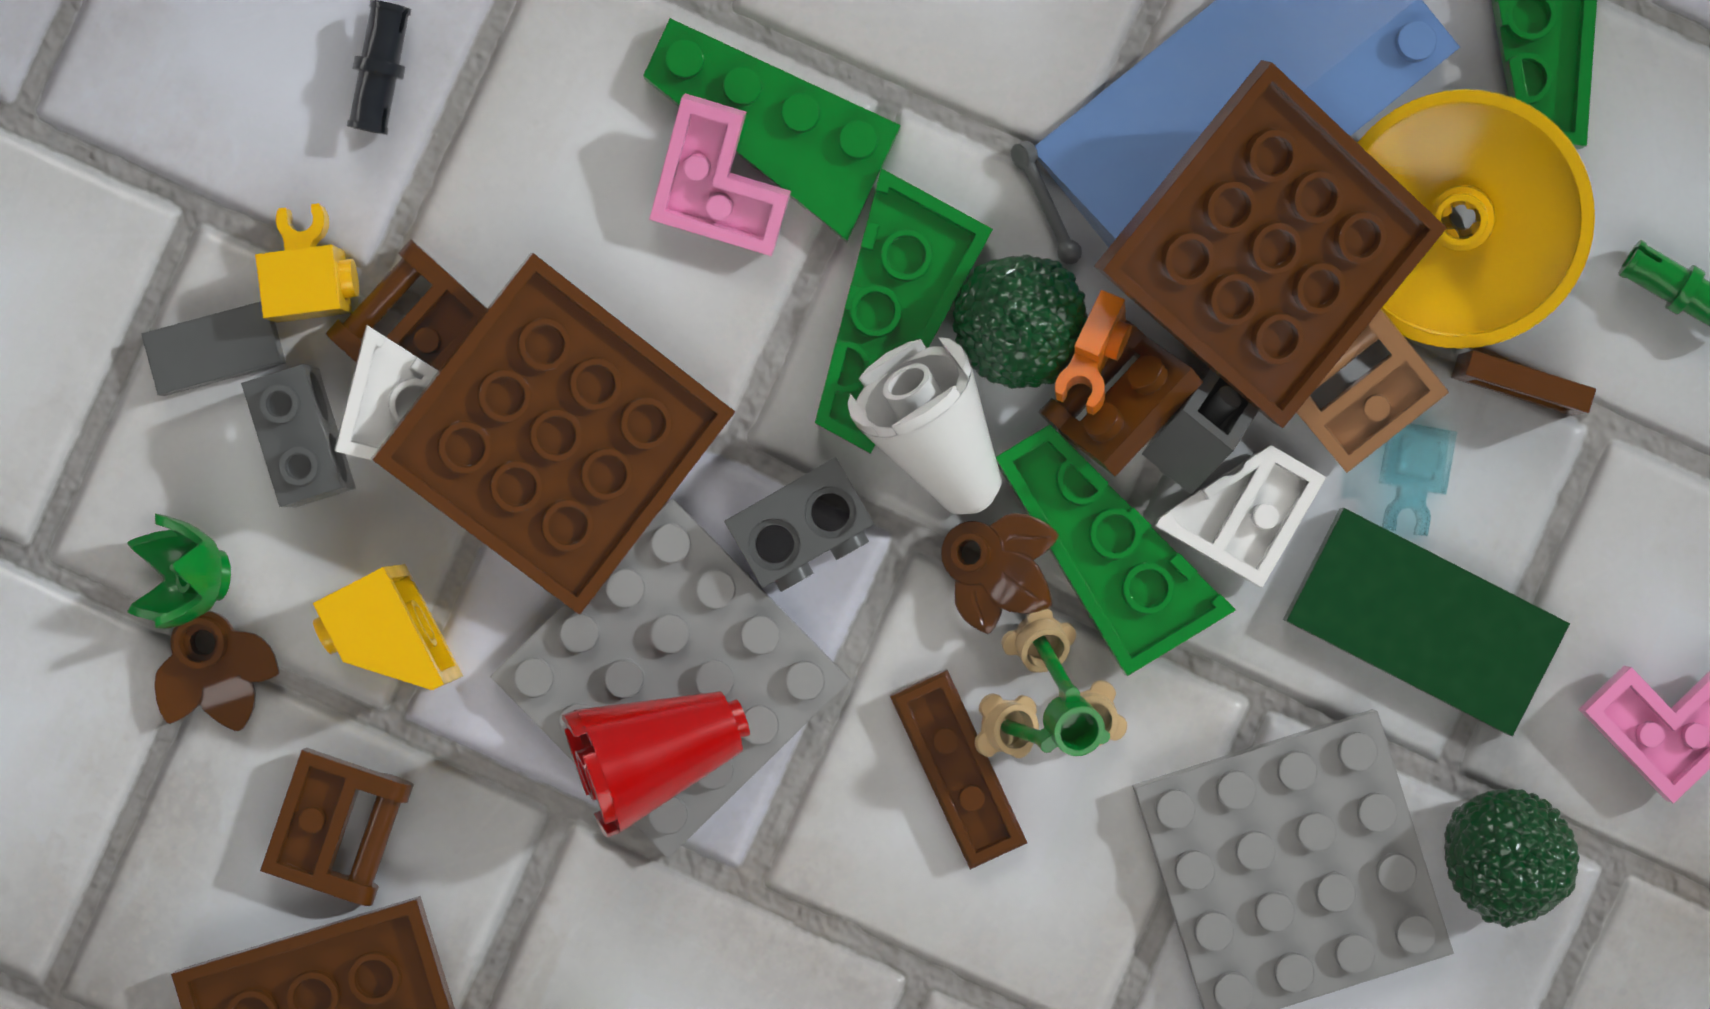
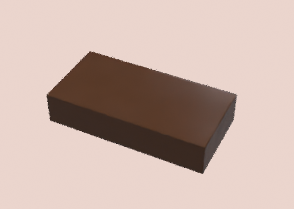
(1523, 383)

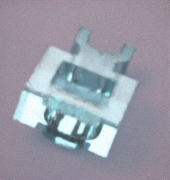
(1416, 463)

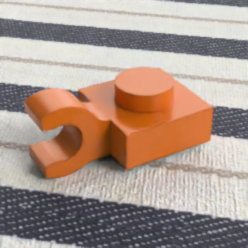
(1101, 338)

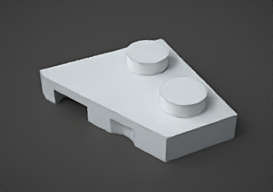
(1246, 513)

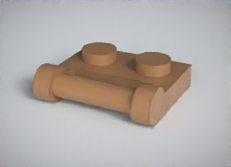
(1378, 401)

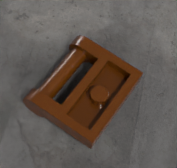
(431, 327)
(1132, 407)
(316, 820)

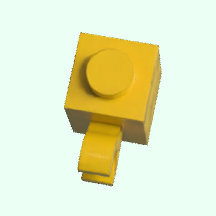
(305, 277)

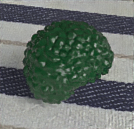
(1020, 320)
(1510, 856)

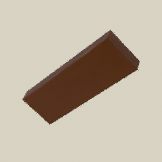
(956, 770)

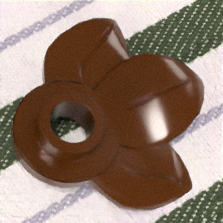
(1005, 572)
(216, 680)

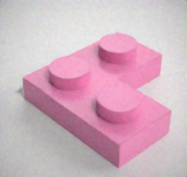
(700, 191)
(1659, 741)

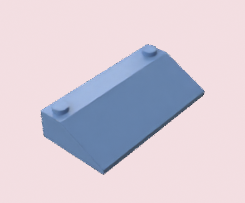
(1338, 52)

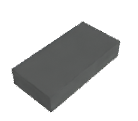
(212, 349)

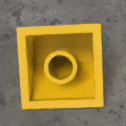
(386, 629)

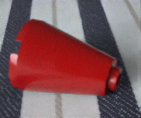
(650, 751)

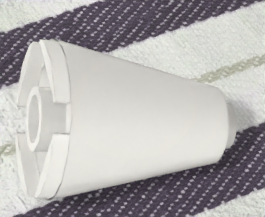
(931, 422)

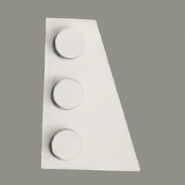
(380, 393)

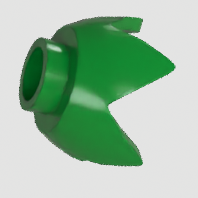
(191, 570)

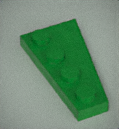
(1549, 58)
(792, 129)
(901, 289)
(1118, 566)

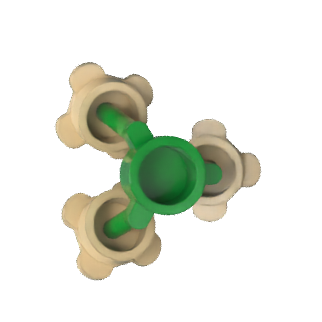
(1072, 721)

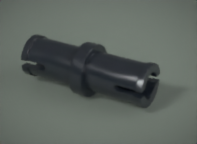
(379, 67)

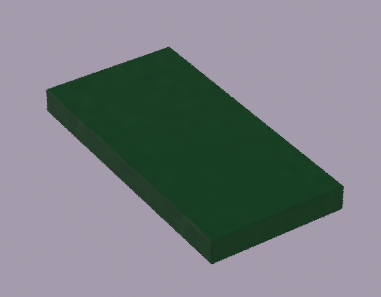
(1426, 621)

